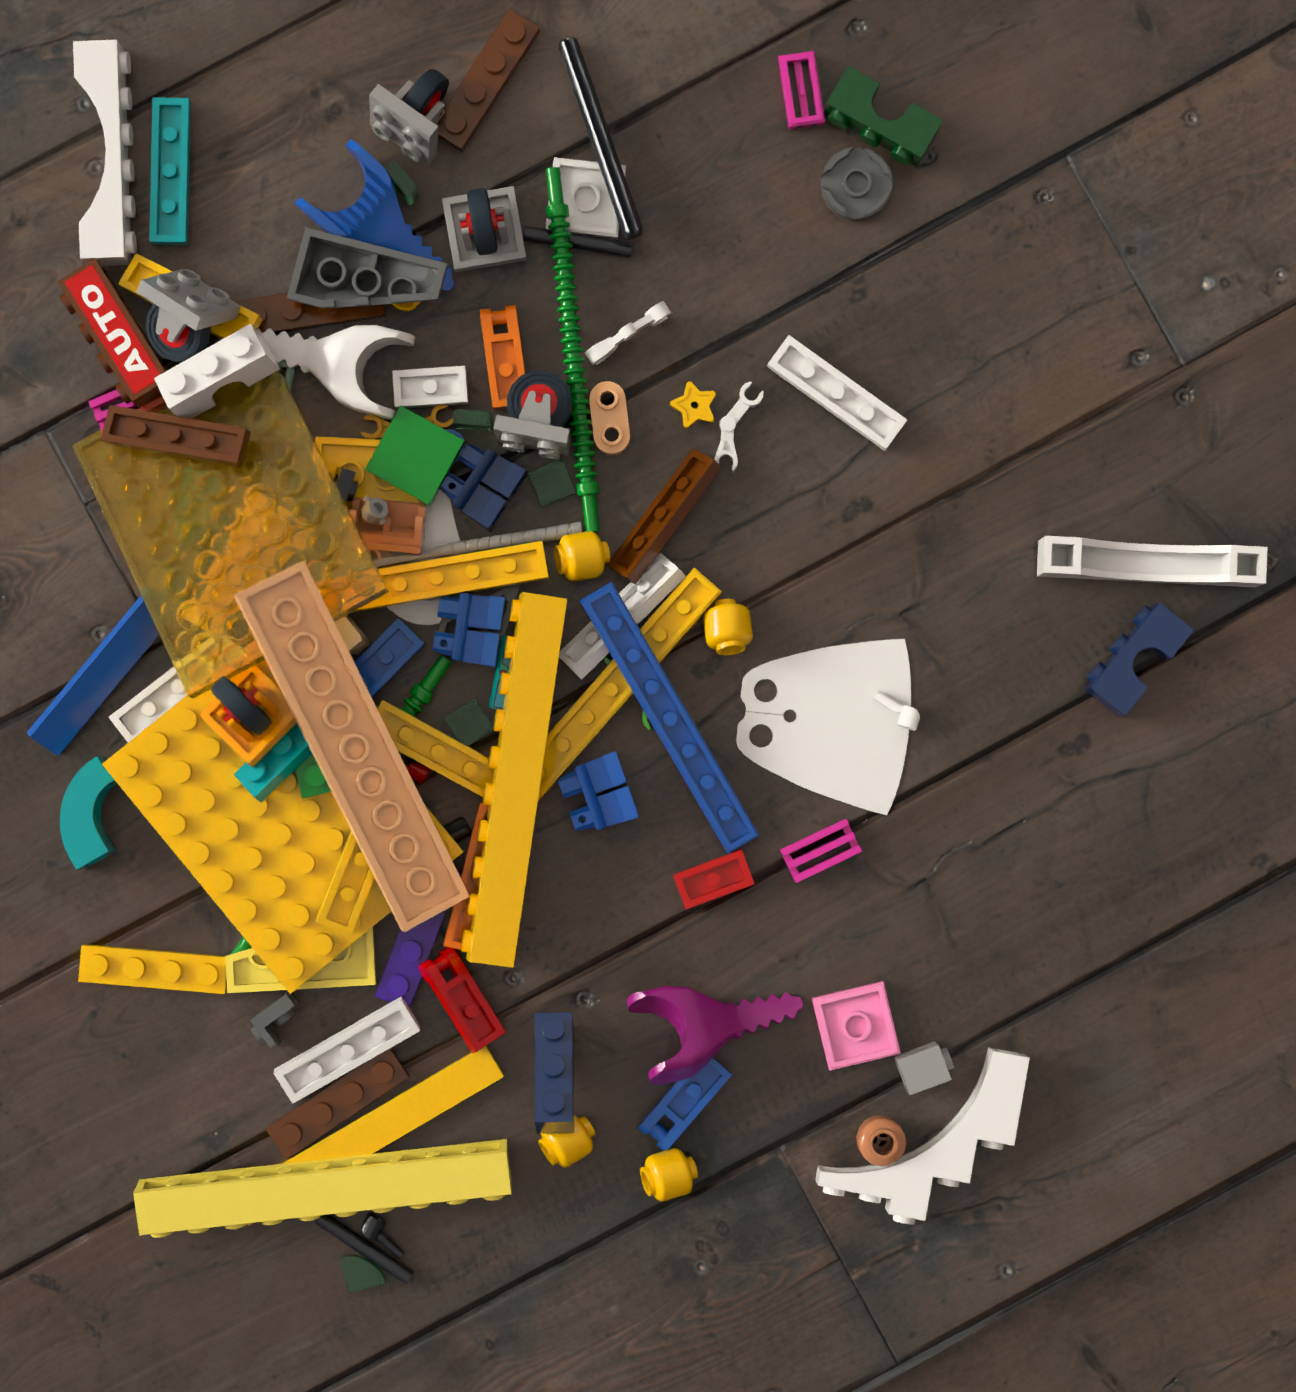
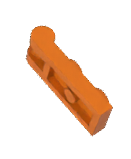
(502, 352)

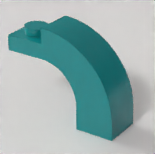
(81, 815)

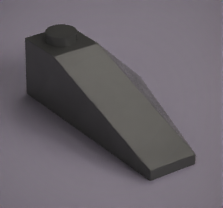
(353, 273)

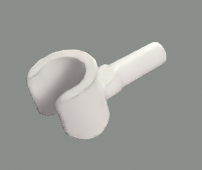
(908, 717)

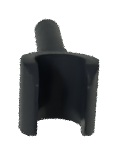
(372, 1230)

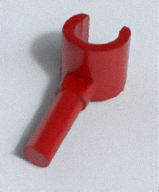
(418, 772)

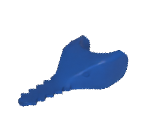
(375, 216)

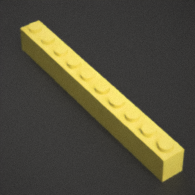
(323, 1188)

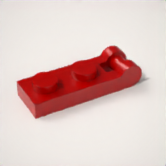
(462, 1000)

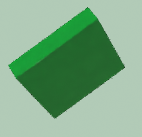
(415, 455)

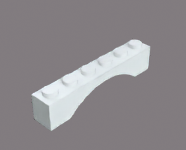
(106, 225)
(1151, 562)

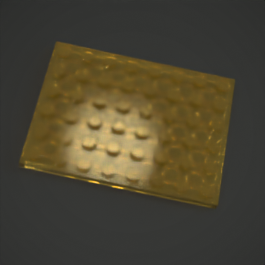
(215, 529)

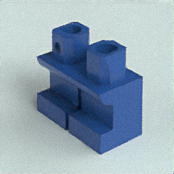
(475, 613)
(603, 809)

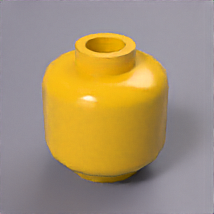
(581, 556)
(728, 627)
(568, 1147)
(668, 1174)

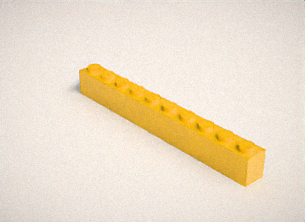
(515, 780)

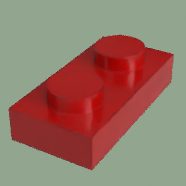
(713, 879)

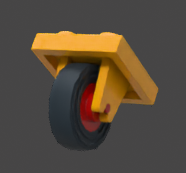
(249, 714)

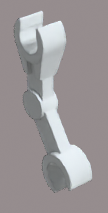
(605, 348)
(729, 422)

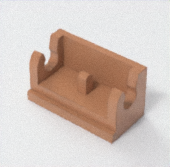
(400, 533)

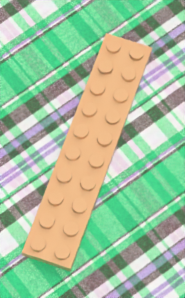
(351, 745)

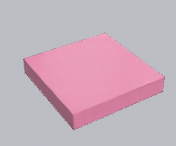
(856, 1025)

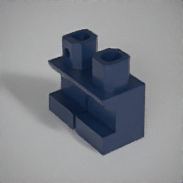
(488, 470)

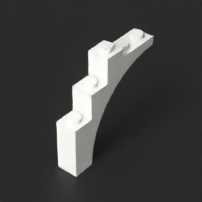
(987, 1115)

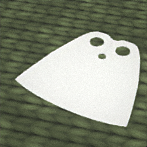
(841, 735)

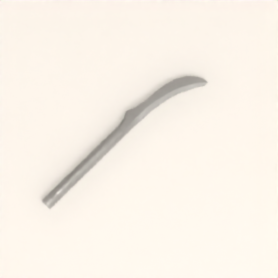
(487, 543)

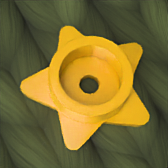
(689, 414)

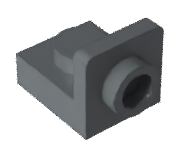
(278, 1013)

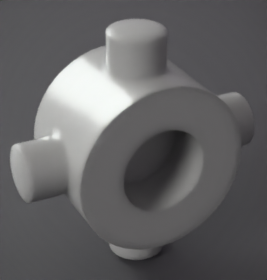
(374, 510)

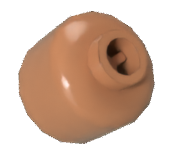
(892, 1147)

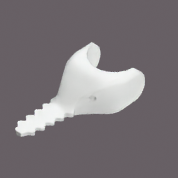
(339, 360)

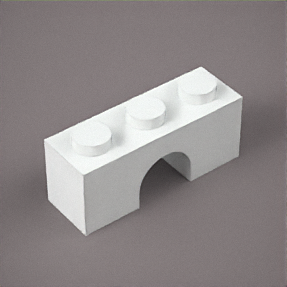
(236, 358)

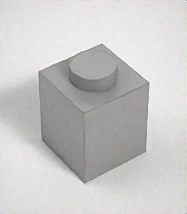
(924, 1067)

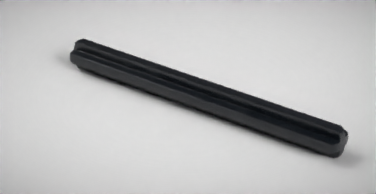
(600, 138)

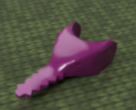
(705, 1024)

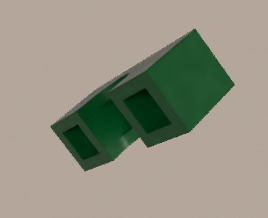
(904, 137)

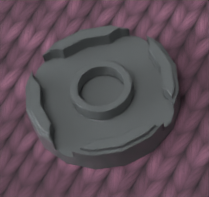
(856, 183)

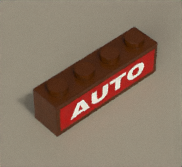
(115, 331)

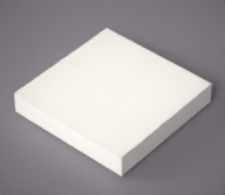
(587, 199)

